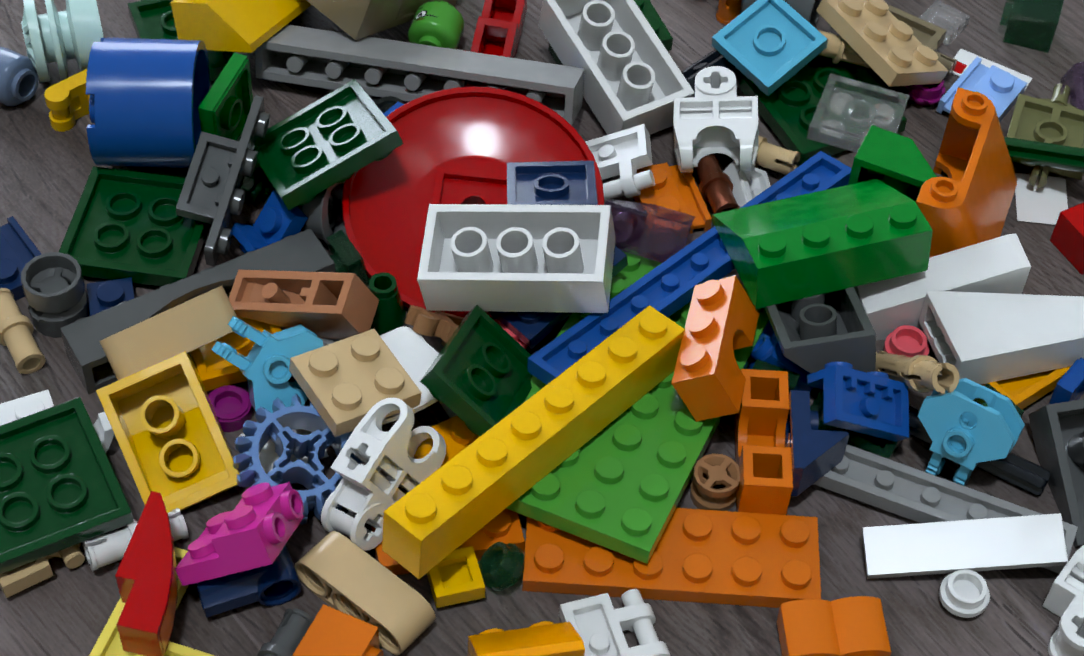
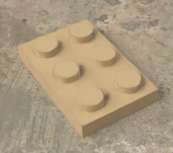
(883, 42)

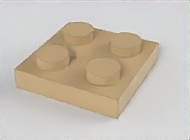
(351, 378)

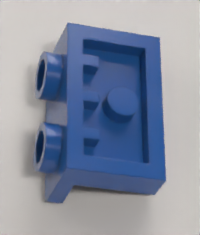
(863, 401)

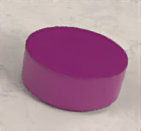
(231, 407)

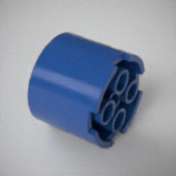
(146, 101)

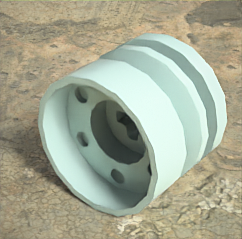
(60, 35)

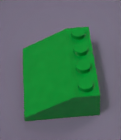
(825, 241)

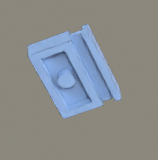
(992, 82)

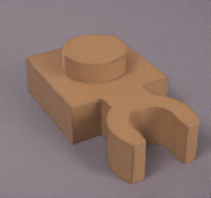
(432, 324)

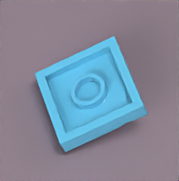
(769, 43)

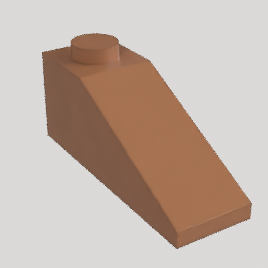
(323, 302)

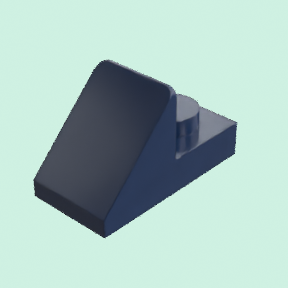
(812, 449)

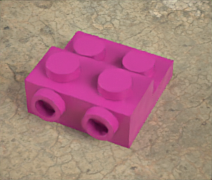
(244, 537)

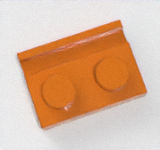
(676, 192)

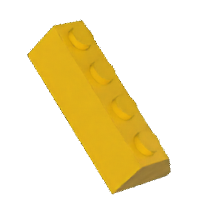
(233, 23)

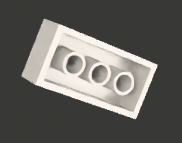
(625, 64)
(517, 258)

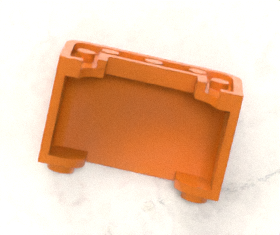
(980, 179)

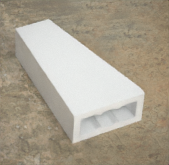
(984, 267)
(1003, 333)

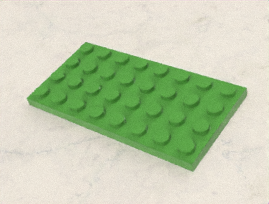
(635, 470)

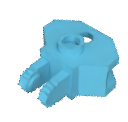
(269, 361)
(967, 429)

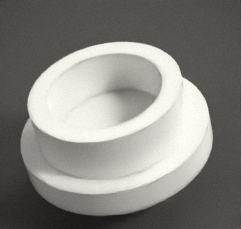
(964, 593)

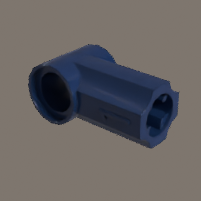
(267, 584)

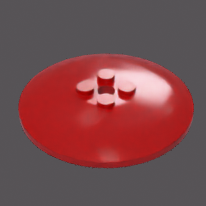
(450, 155)

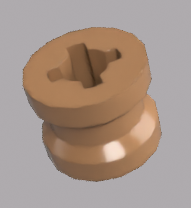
(714, 471)

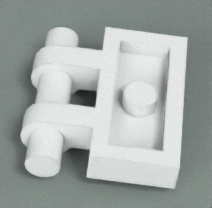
(622, 155)
(603, 625)

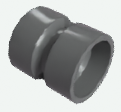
(54, 292)

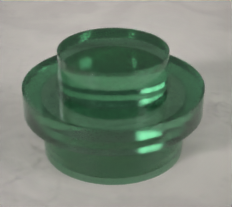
(502, 565)

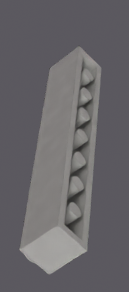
(411, 69)

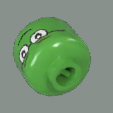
(437, 25)

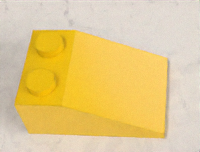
(170, 433)

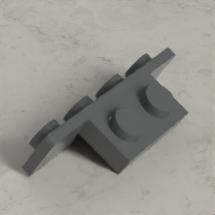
(216, 178)

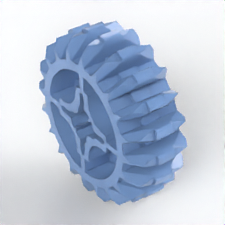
(279, 428)

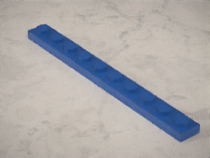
(673, 281)

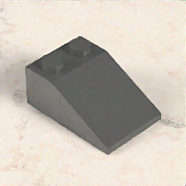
(1060, 449)

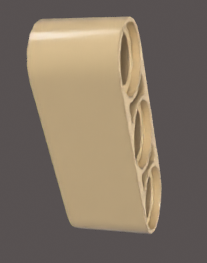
(170, 333)
(366, 590)

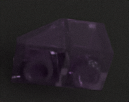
(649, 229)

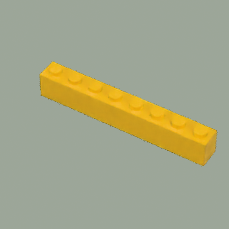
(529, 442)

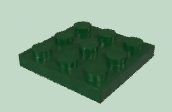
(794, 103)
(325, 144)
(132, 229)
(55, 485)

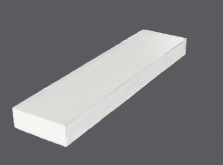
(964, 545)

